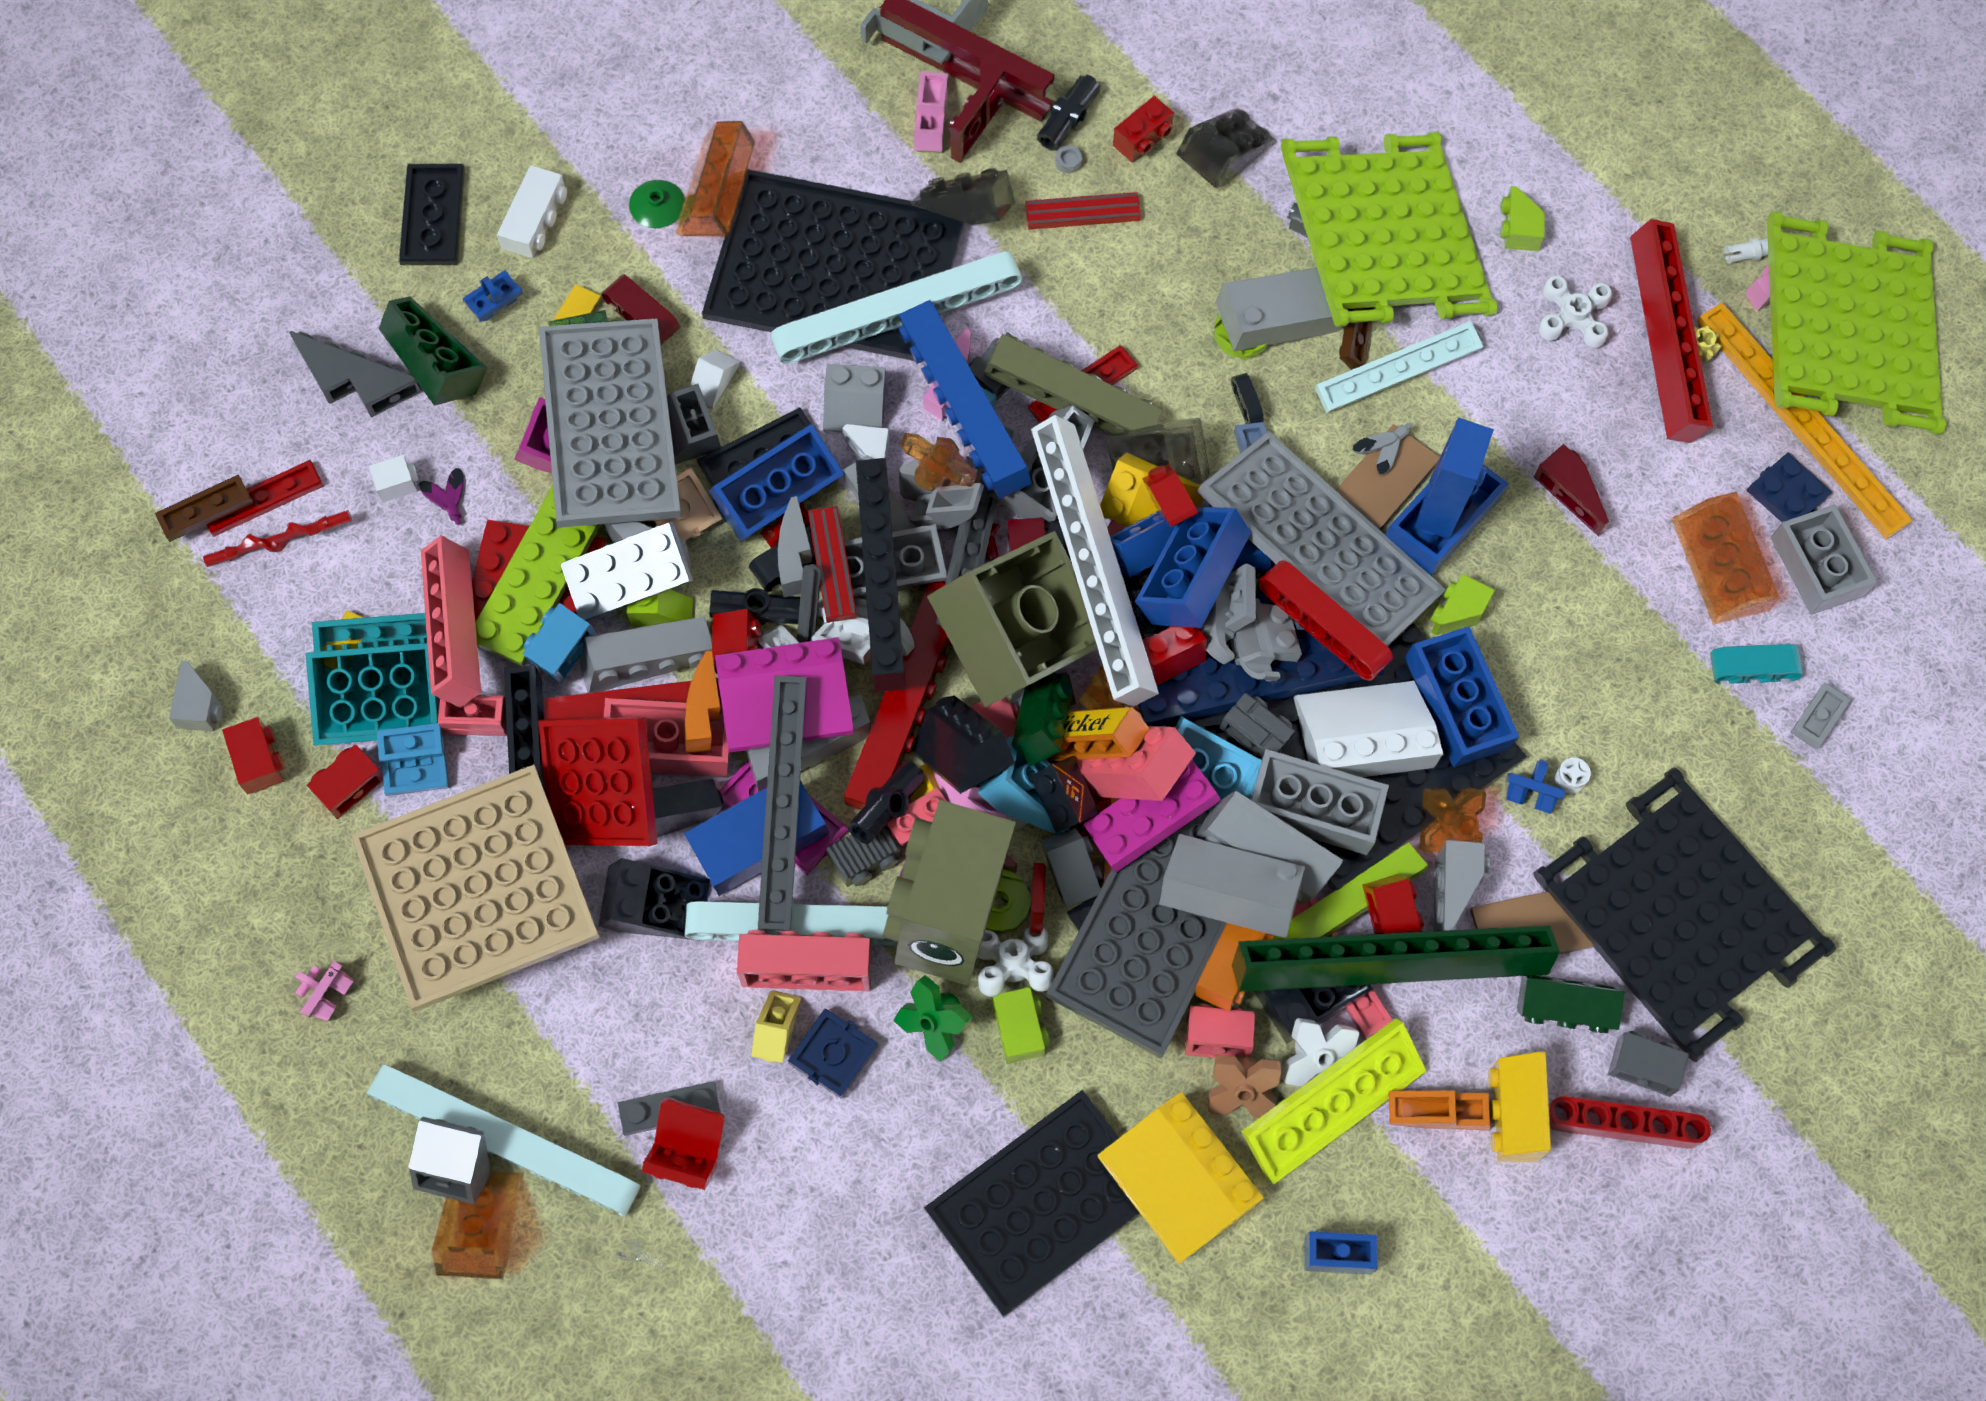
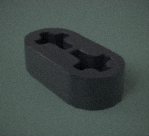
(1247, 398)

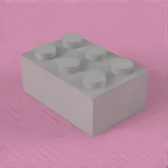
(1823, 559)

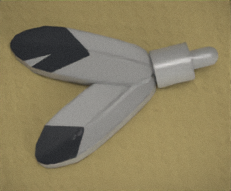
(1388, 442)

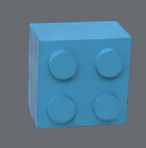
(558, 642)

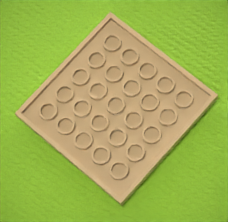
(474, 887)

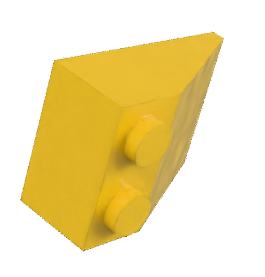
(1127, 496)

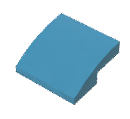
(413, 759)

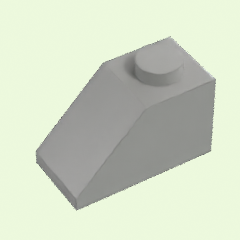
(194, 703)

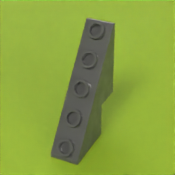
(344, 372)

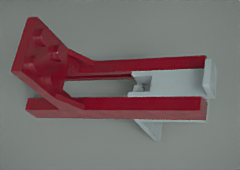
(954, 49)

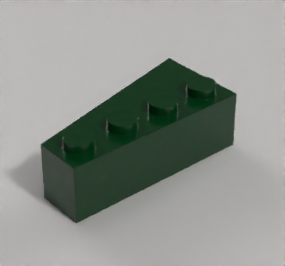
(431, 352)

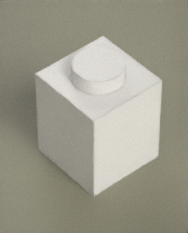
(394, 478)

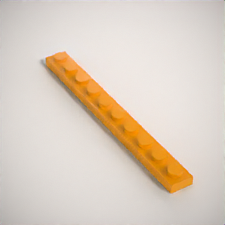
(1808, 425)

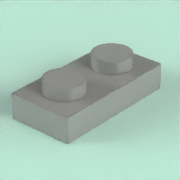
(1820, 715)

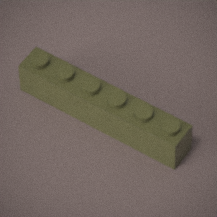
(1063, 385)

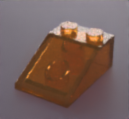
(477, 1237)

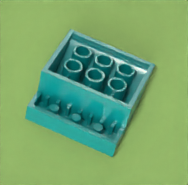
(379, 687)

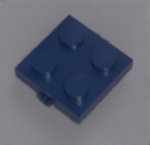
(1788, 489)
(833, 1053)

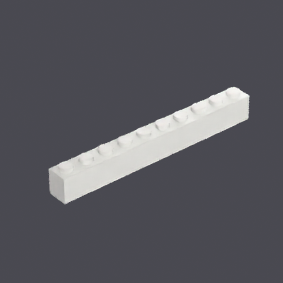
(1094, 562)

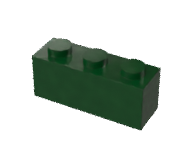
(1042, 718)
(1570, 1003)

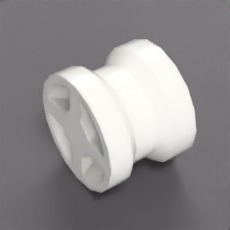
(1576, 769)

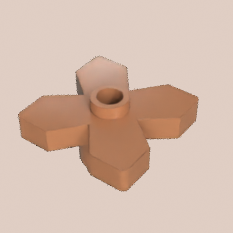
(1243, 1083)

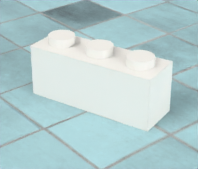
(532, 212)

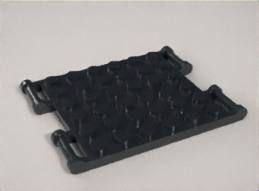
(1683, 914)

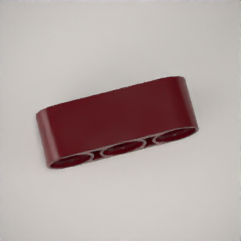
(636, 304)

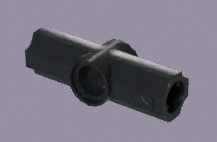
(1068, 112)
(774, 607)
(886, 802)

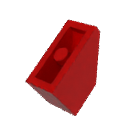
(1169, 495)

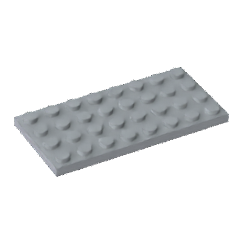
(608, 423)
(1323, 536)

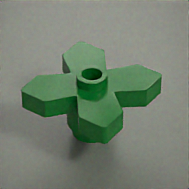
(935, 1015)

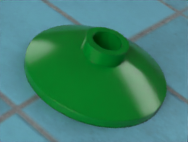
(656, 213)

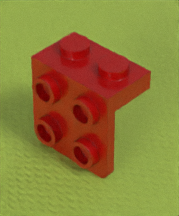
(685, 1144)

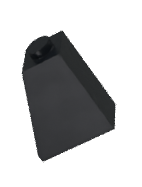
(685, 805)

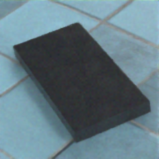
(432, 214)
(744, 450)

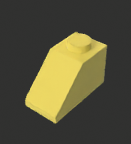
(775, 1027)

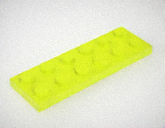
(1334, 1101)

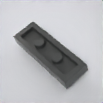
(642, 1113)

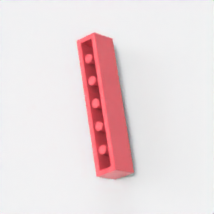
(450, 622)

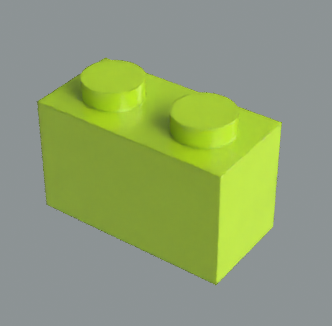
(1019, 1025)

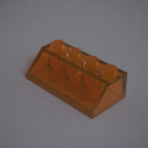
(717, 180)
(1725, 559)

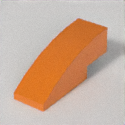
(701, 706)
(1439, 1110)

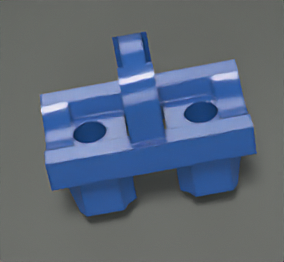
(502, 291)
(1547, 795)

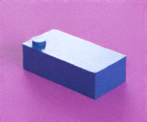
(1454, 477)
(765, 486)
(1431, 549)
(1193, 567)
(1461, 696)
(732, 841)

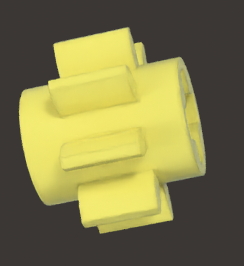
(1706, 342)

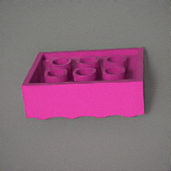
(748, 688)

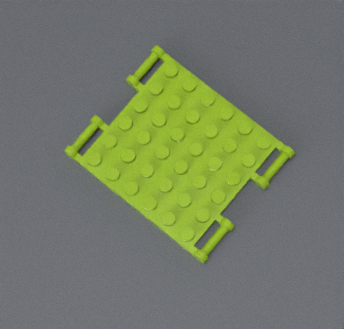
(1386, 229)
(1853, 324)

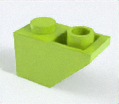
(1523, 221)
(1464, 606)

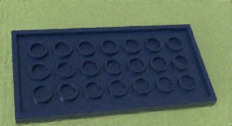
(1219, 686)

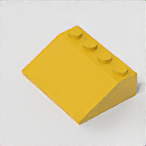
(1180, 1177)

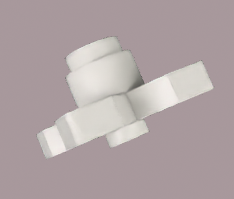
(1316, 1051)

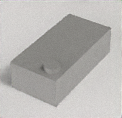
(1275, 309)
(1232, 885)

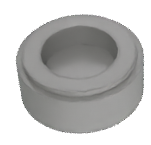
(1068, 159)

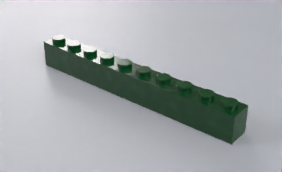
(1394, 958)

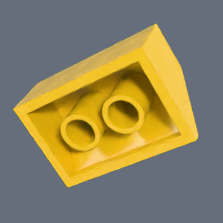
(1520, 1108)

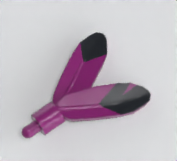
(446, 500)

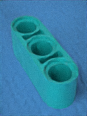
(1756, 662)

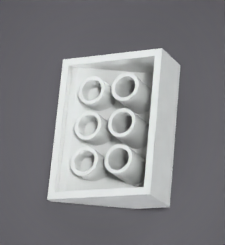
(1369, 729)

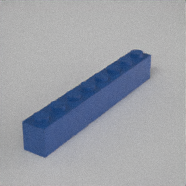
(965, 400)

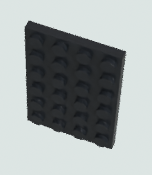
(1035, 1205)

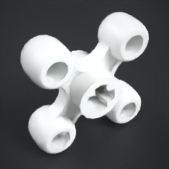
(1575, 311)
(1014, 962)

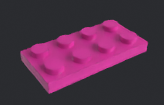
(1135, 826)

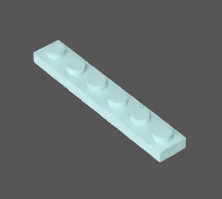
(1398, 367)

